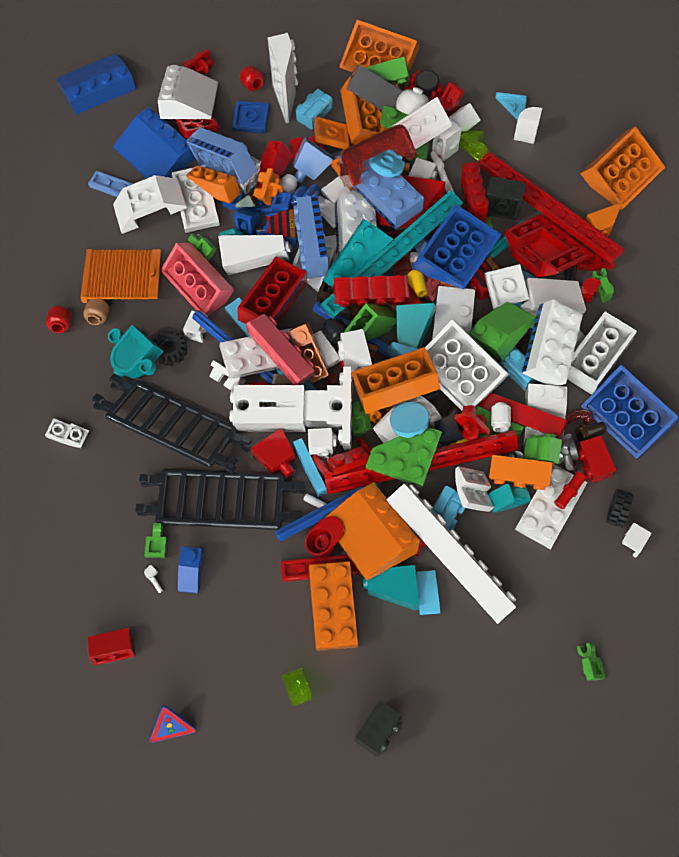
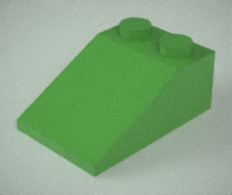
(502, 329)

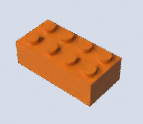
(395, 380)
(333, 606)

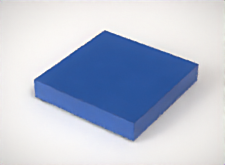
(251, 117)

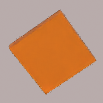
(331, 133)

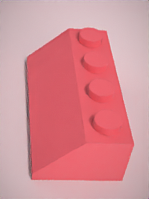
(196, 278)
(280, 350)

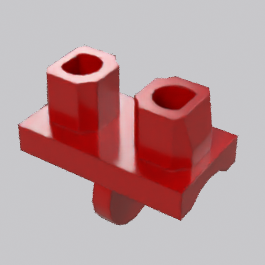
(200, 63)
(471, 423)

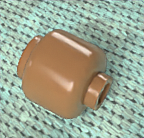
(96, 311)

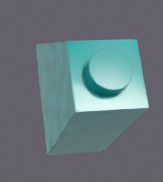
(414, 323)
(395, 586)

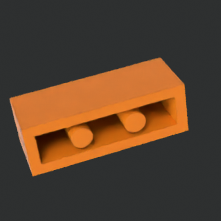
(521, 472)

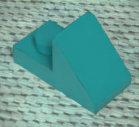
(508, 497)

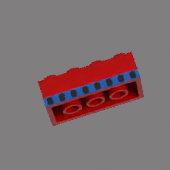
(273, 292)

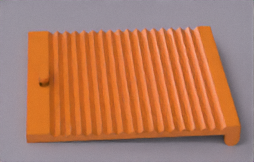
(121, 274)

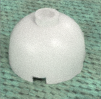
(411, 100)

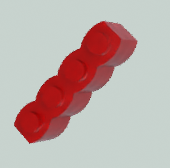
(474, 191)
(370, 290)

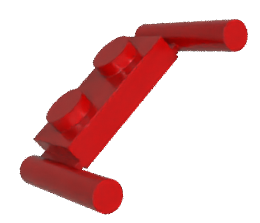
(343, 462)

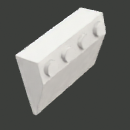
(283, 71)
(186, 94)
(464, 366)

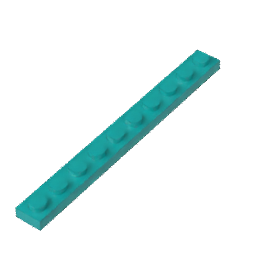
(401, 245)

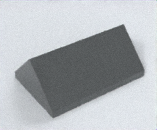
(373, 88)

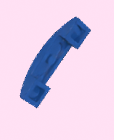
(279, 203)

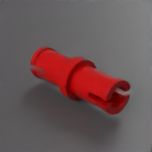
(570, 490)

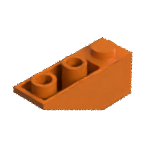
(217, 184)
(305, 340)

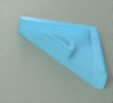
(512, 102)

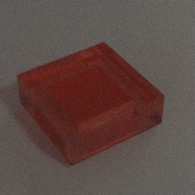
(402, 267)

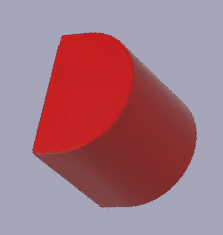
(589, 289)

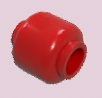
(251, 78)
(58, 319)

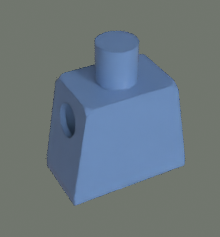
(310, 160)

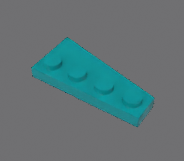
(358, 251)

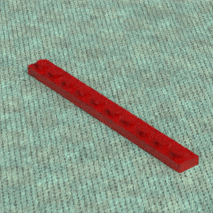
(555, 210)
(443, 457)

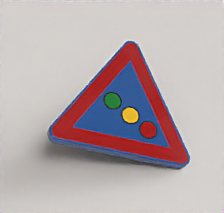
(170, 725)

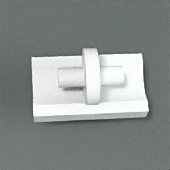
(218, 372)

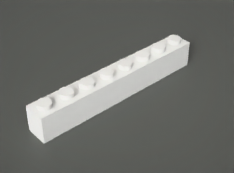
(452, 553)

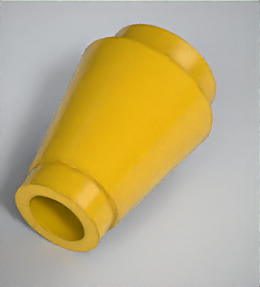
(417, 282)

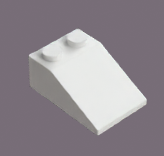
(546, 399)

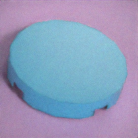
(387, 163)
(409, 419)

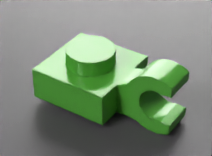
(203, 245)
(605, 289)
(360, 420)
(156, 544)
(591, 664)

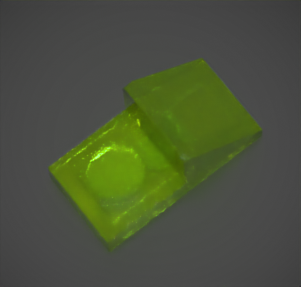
(472, 143)
(297, 687)

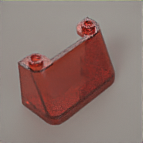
(352, 158)

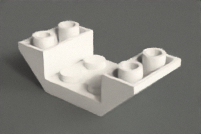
(146, 198)

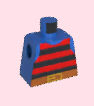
(280, 224)

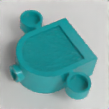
(133, 353)

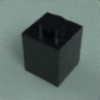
(450, 430)

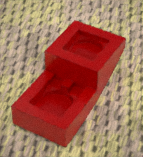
(594, 263)

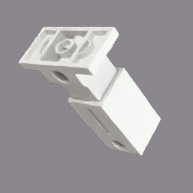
(295, 408)

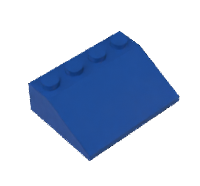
(96, 83)
(153, 146)
(457, 248)
(630, 412)

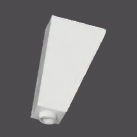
(251, 251)

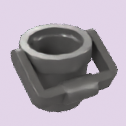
(568, 453)

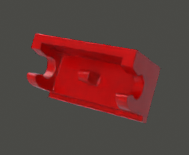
(110, 646)

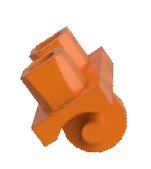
(270, 186)

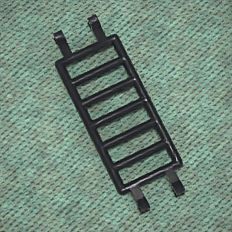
(216, 457)
(162, 481)

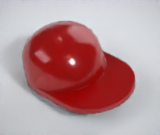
(324, 537)

